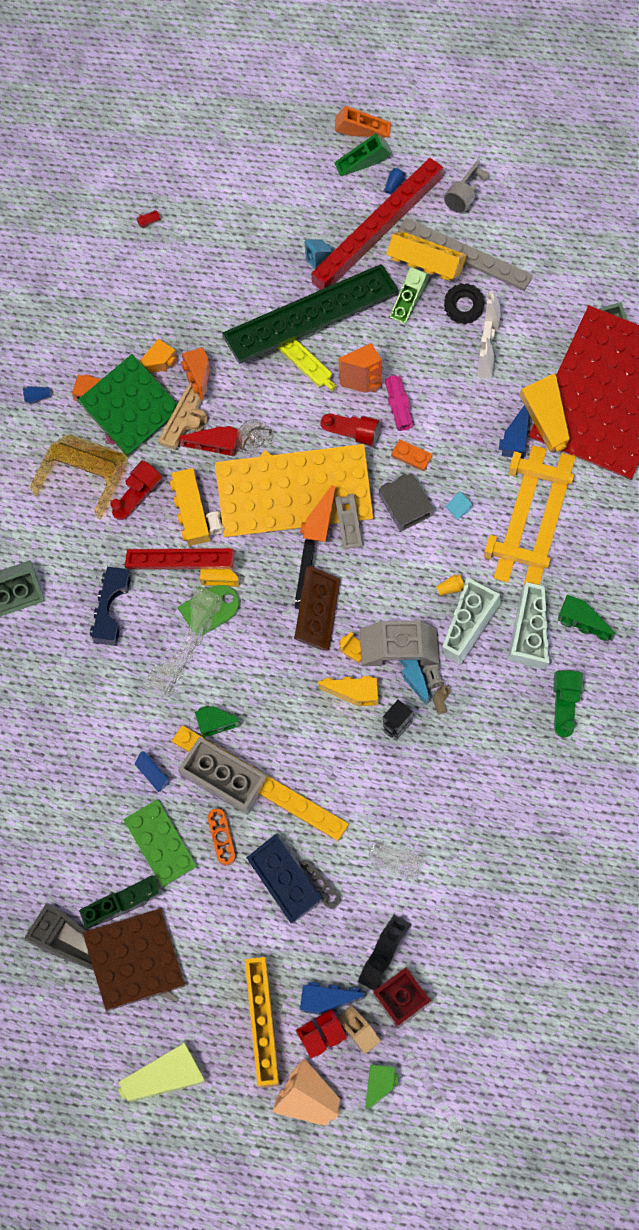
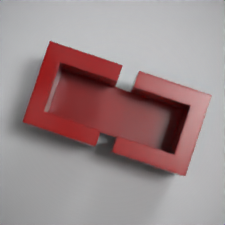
(311, 1038)

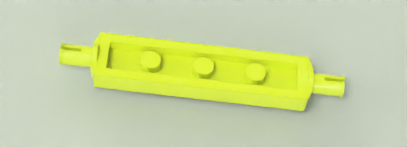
(307, 364)

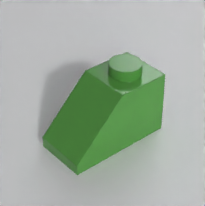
(380, 1084)

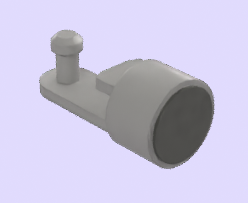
(461, 194)

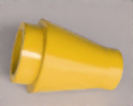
(451, 585)

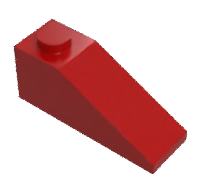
(216, 440)

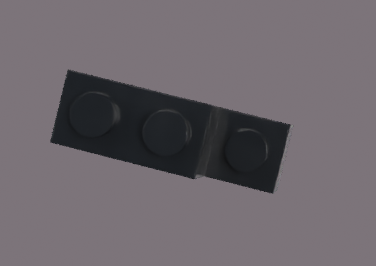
(384, 952)

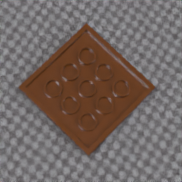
(133, 959)

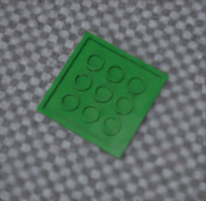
(128, 404)

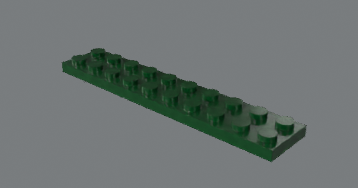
(310, 313)

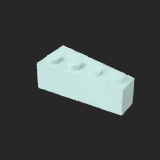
(470, 618)
(529, 633)

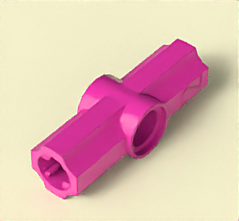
(399, 403)

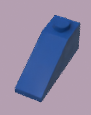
(515, 435)

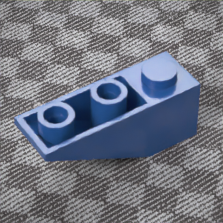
(320, 999)

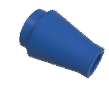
(395, 179)
(34, 393)

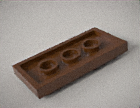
(317, 608)

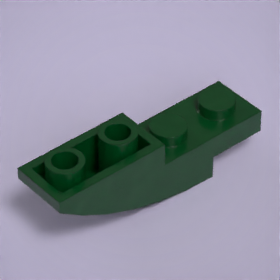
(120, 903)

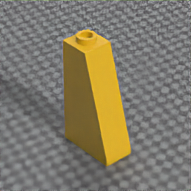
(546, 410)

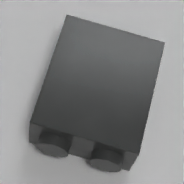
(405, 501)

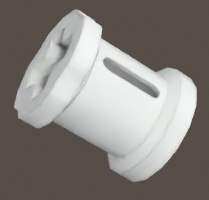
(214, 523)

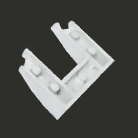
(492, 322)

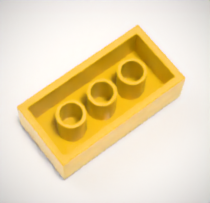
(426, 254)

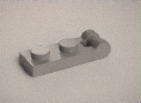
(348, 522)

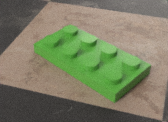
(160, 843)

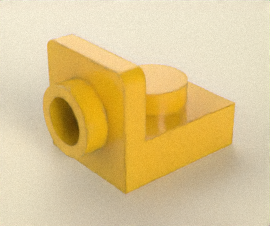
(351, 647)

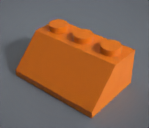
(361, 369)

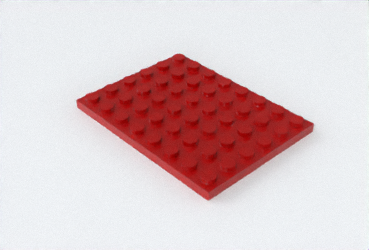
(601, 393)

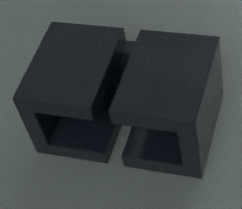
(397, 719)

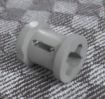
(437, 681)

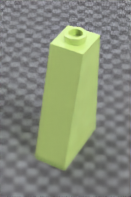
(164, 1075)

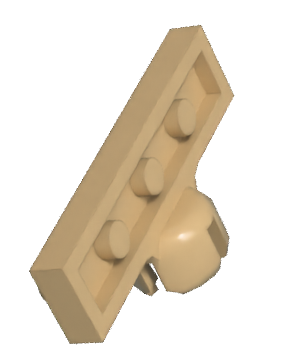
(184, 417)

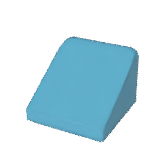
(459, 505)

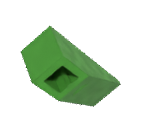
(409, 295)

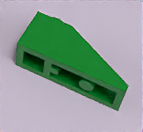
(364, 155)

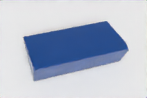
(151, 771)

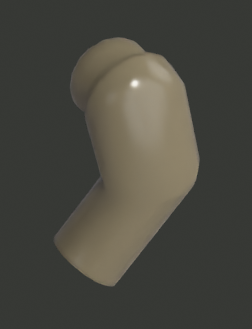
(440, 697)

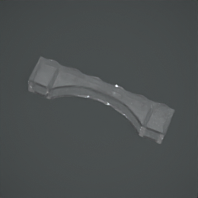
(163, 678)

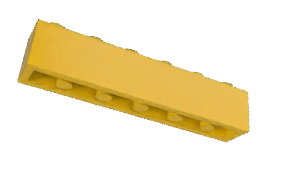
(262, 1022)

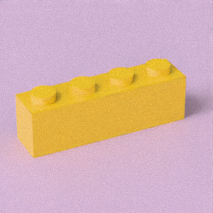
(190, 506)

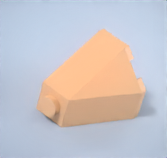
(307, 1097)

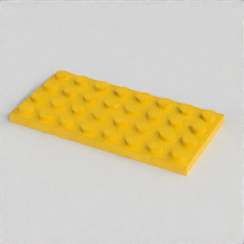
(285, 488)

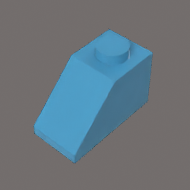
(316, 251)

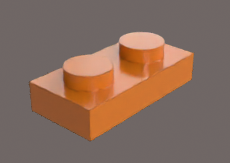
(411, 455)

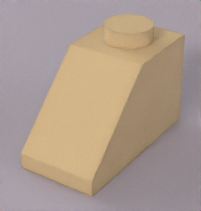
(358, 1029)

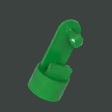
(568, 687)

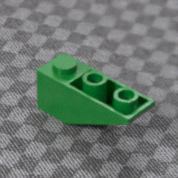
(580, 615)

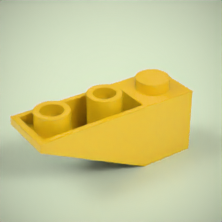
(356, 691)

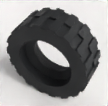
(464, 290)

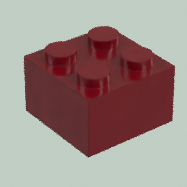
(401, 998)

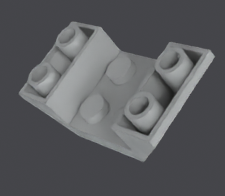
(398, 642)

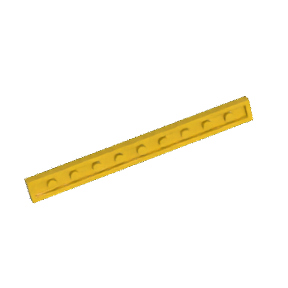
(280, 795)

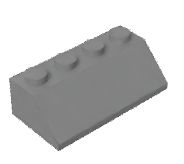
(222, 775)

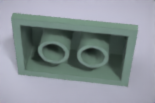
(19, 588)

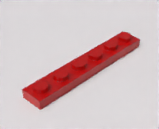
(180, 558)

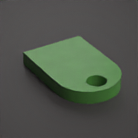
(226, 612)

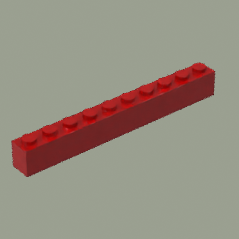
(377, 224)

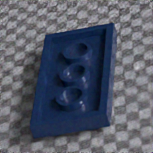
(284, 878)

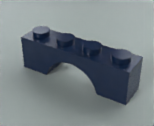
(115, 583)

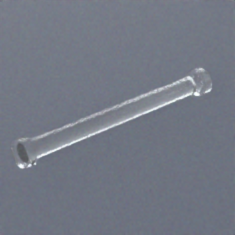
(437, 1097)

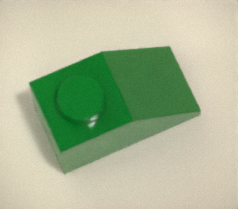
(214, 721)

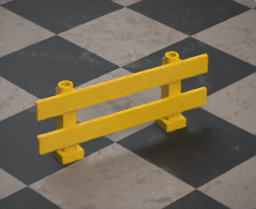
(509, 550)

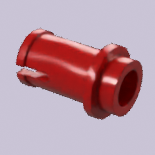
(144, 220)

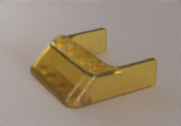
(87, 457)

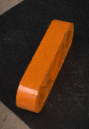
(219, 852)

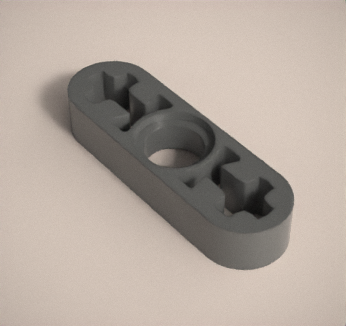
(331, 891)

